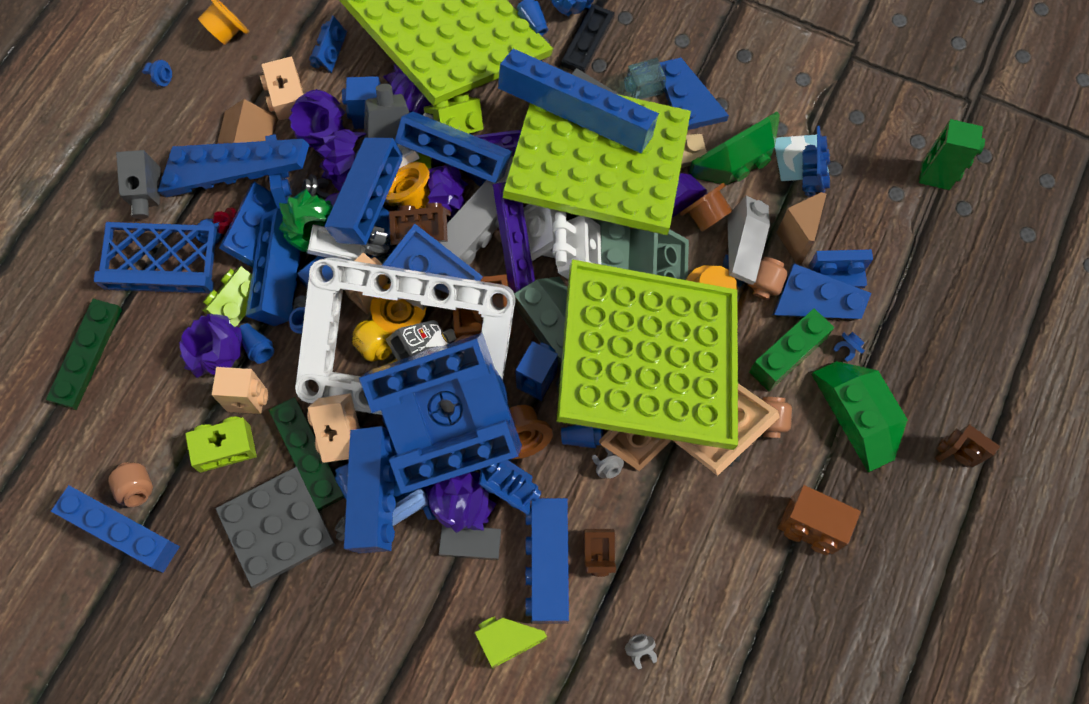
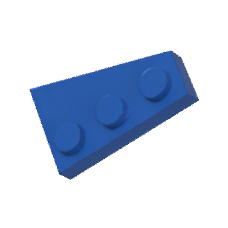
(423, 253)

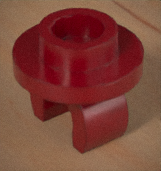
(224, 219)

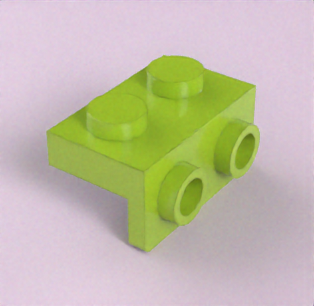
(460, 113)
(232, 297)

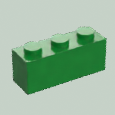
(951, 154)
(791, 349)

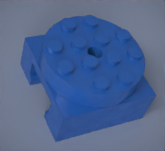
(435, 442)

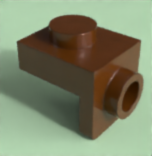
(599, 551)

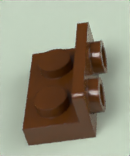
(430, 219)
(968, 445)

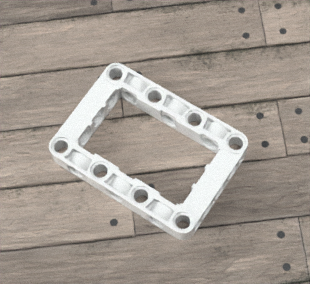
(324, 307)

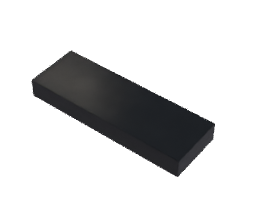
(588, 38)

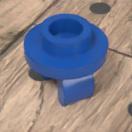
(159, 71)
(853, 342)

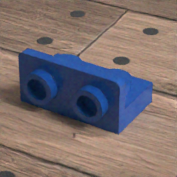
(843, 265)

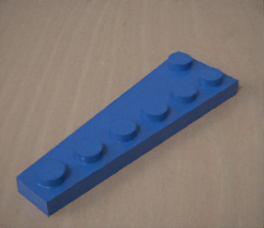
(226, 162)

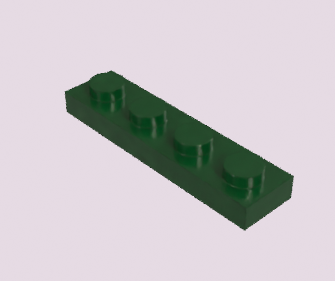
(84, 354)
(301, 445)

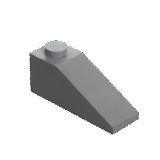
(746, 238)

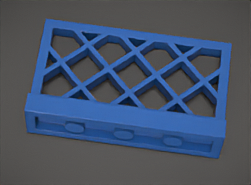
(156, 280)

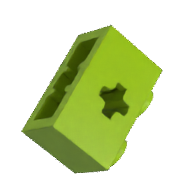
(235, 448)

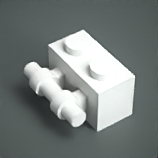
(575, 240)

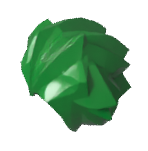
(300, 215)

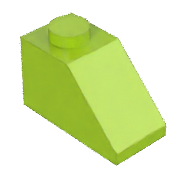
(507, 639)

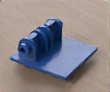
(815, 162)
(510, 484)

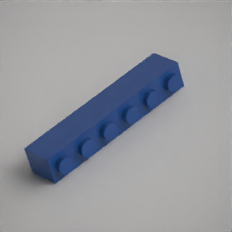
(577, 100)

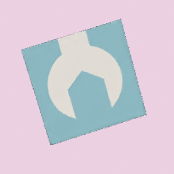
(790, 155)

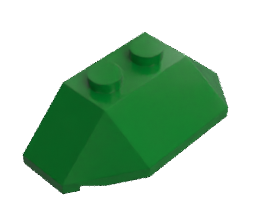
(738, 155)
(864, 411)

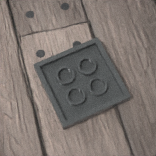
(274, 527)

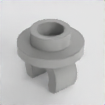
(610, 466)
(639, 646)

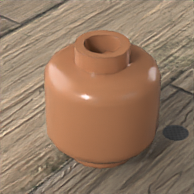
(770, 278)
(782, 424)
(130, 484)

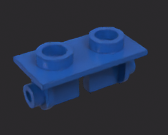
(330, 44)

